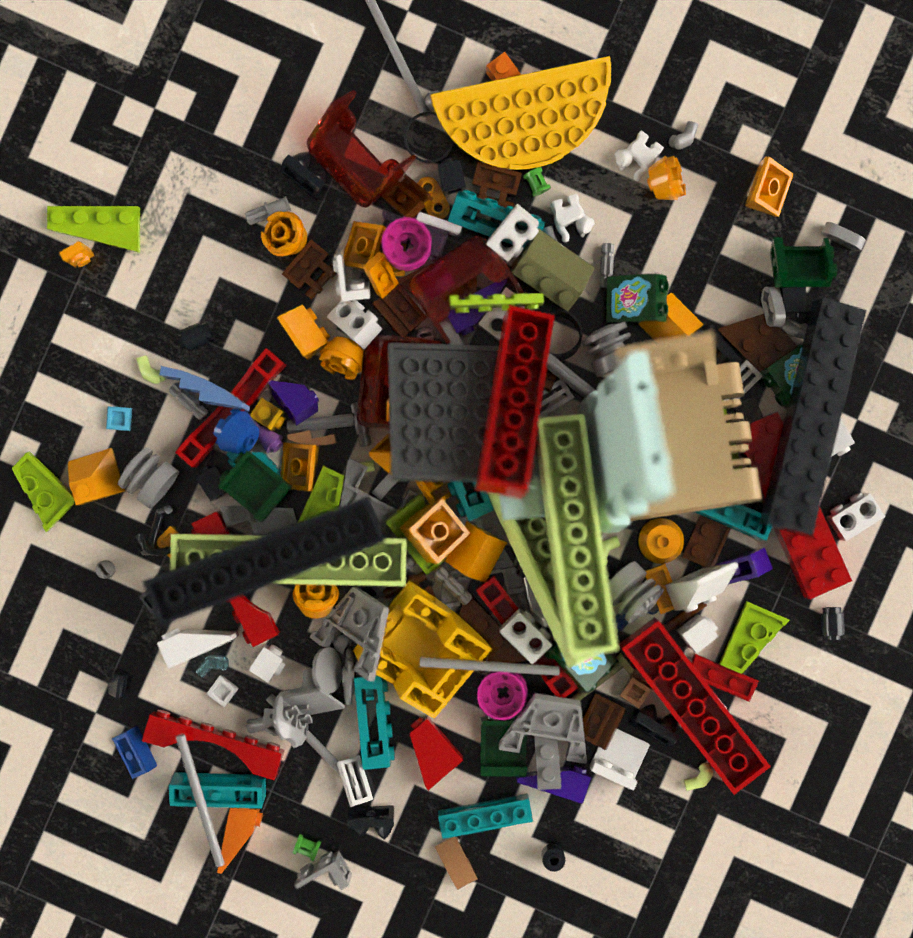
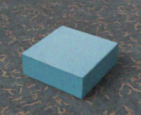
(119, 418)

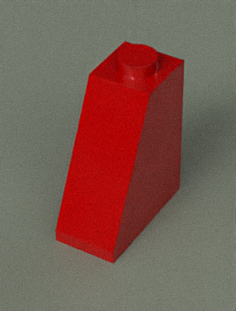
(433, 751)

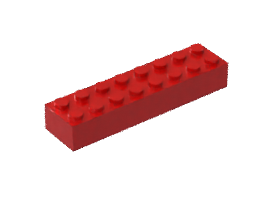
(515, 402)
(813, 557)
(694, 705)

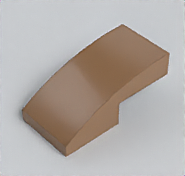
(307, 438)
(636, 689)
(456, 862)

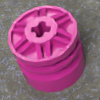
(400, 232)
(504, 706)

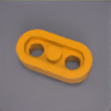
(438, 198)

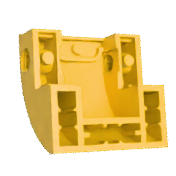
(425, 628)

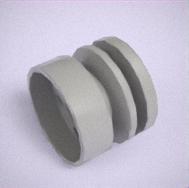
(605, 342)
(143, 474)
(636, 596)

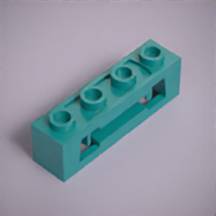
(465, 216)
(475, 506)
(739, 519)
(377, 758)
(219, 790)
(485, 816)

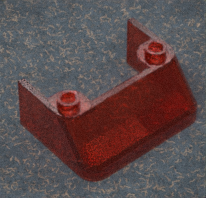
(349, 159)
(453, 271)
(374, 380)

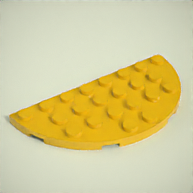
(527, 116)

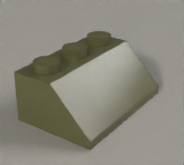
(553, 270)

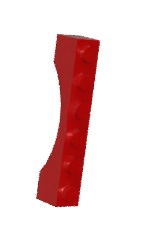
(248, 390)
(503, 608)
(256, 622)
(259, 757)

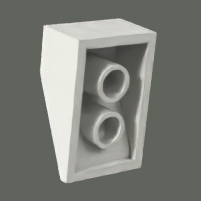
(700, 586)
(189, 643)

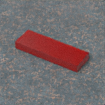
(725, 678)

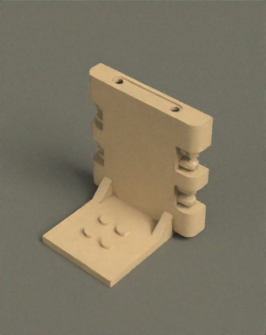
(695, 426)

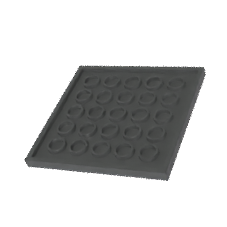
(438, 409)

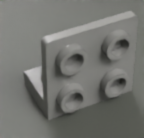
(333, 862)

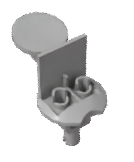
(294, 707)

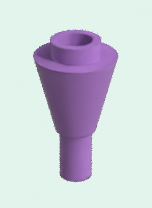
(269, 440)

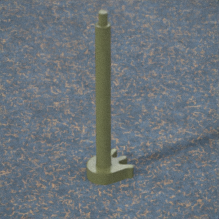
(622, 663)

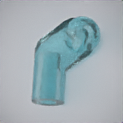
(212, 662)

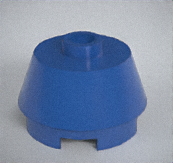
(237, 432)

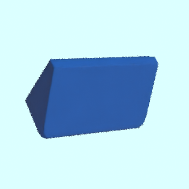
(134, 752)

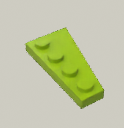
(102, 224)
(530, 301)
(325, 494)

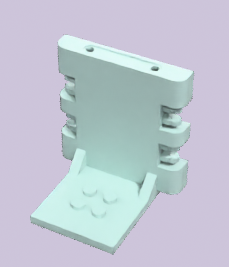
(623, 448)

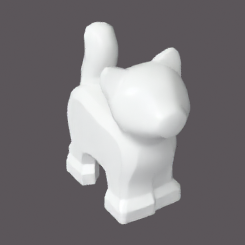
(640, 153)
(571, 214)

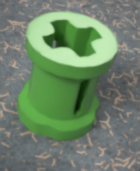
(537, 182)
(306, 847)

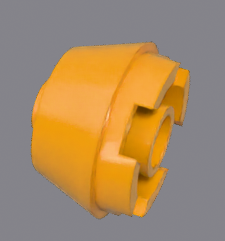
(666, 179)
(284, 234)
(343, 357)
(661, 541)
(315, 599)

